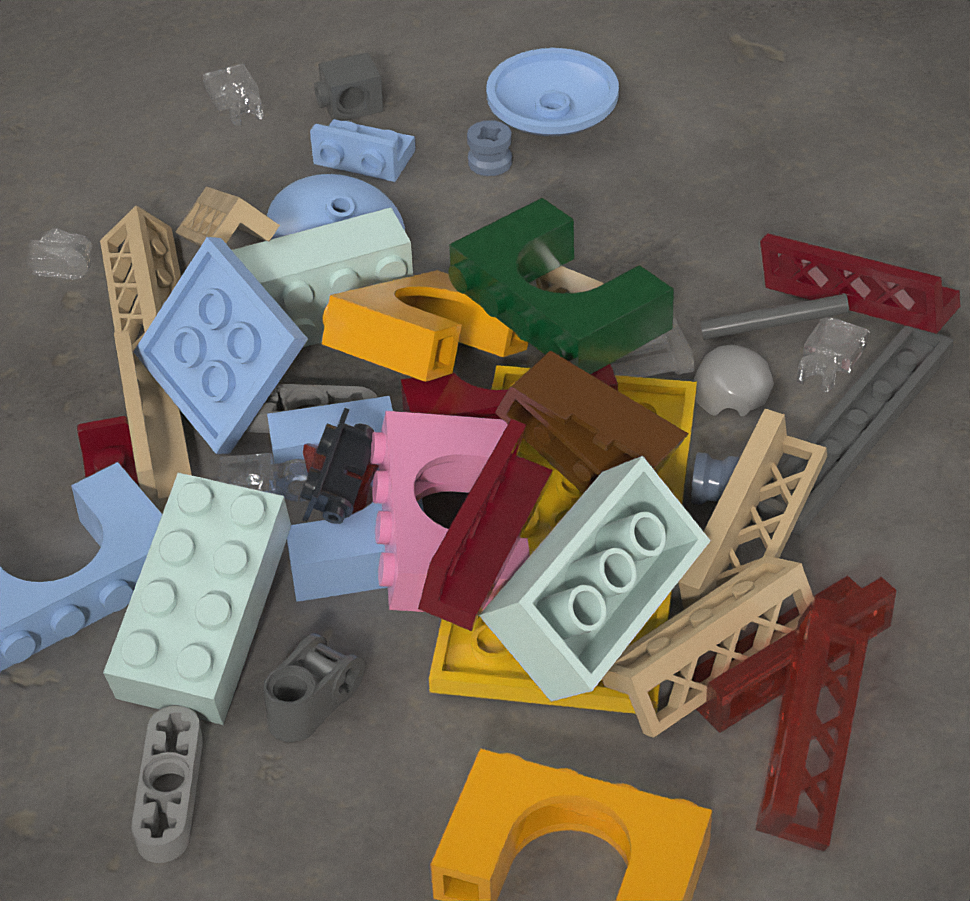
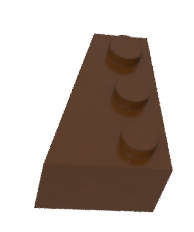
(584, 422)

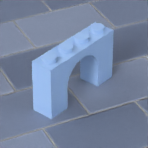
(325, 555)
(49, 611)

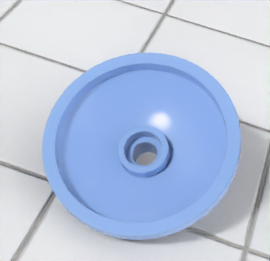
(552, 91)
(321, 198)

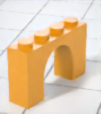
(413, 325)
(518, 800)

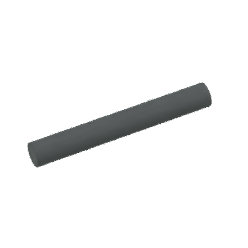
(774, 316)

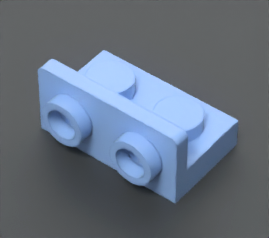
(361, 149)

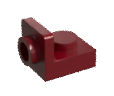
(105, 444)

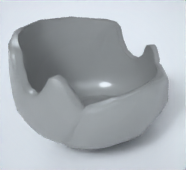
(733, 379)

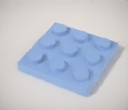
(219, 345)

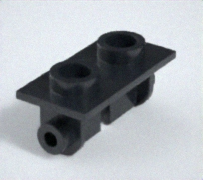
(329, 487)

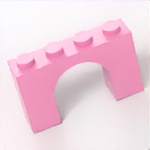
(415, 459)

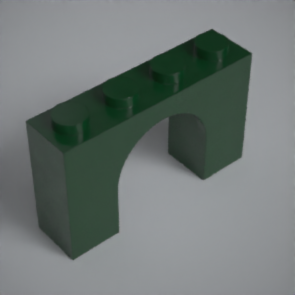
(581, 327)

